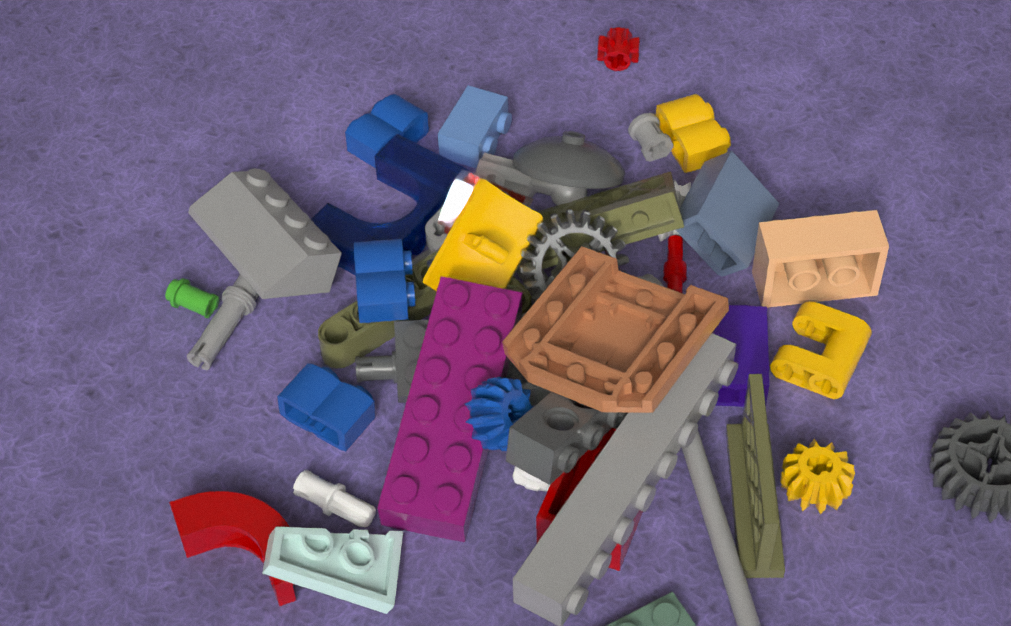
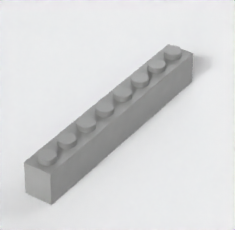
(618, 486)

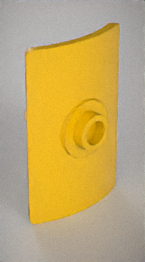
(485, 239)

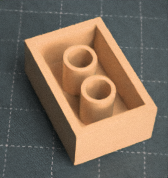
(819, 258)

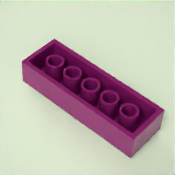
(434, 458)

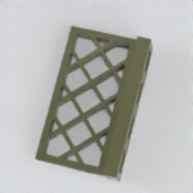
(634, 209)
(754, 488)

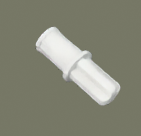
(333, 499)

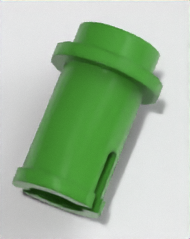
(190, 297)

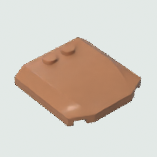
(611, 335)

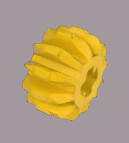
(817, 476)

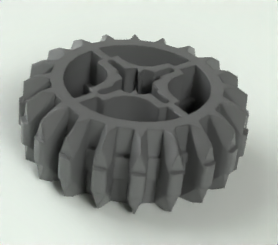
(552, 238)
(961, 464)

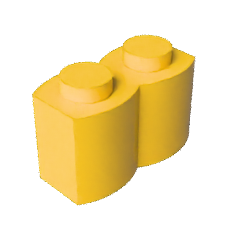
(692, 131)

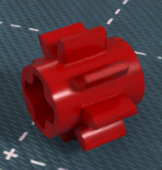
(618, 49)

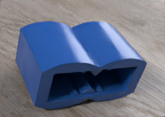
(375, 129)
(381, 280)
(327, 406)

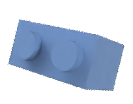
(474, 126)

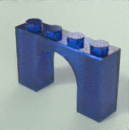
(410, 170)

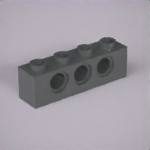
(556, 436)

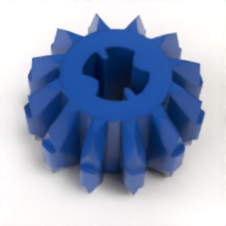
(495, 408)

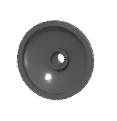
(569, 162)

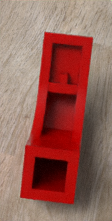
(229, 520)

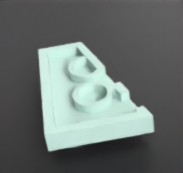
(342, 565)

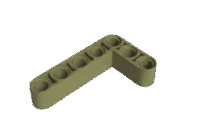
(345, 338)

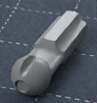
(527, 185)

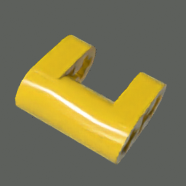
(832, 370)

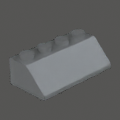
(267, 236)

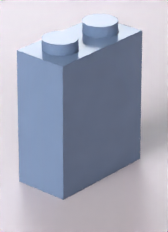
(725, 213)

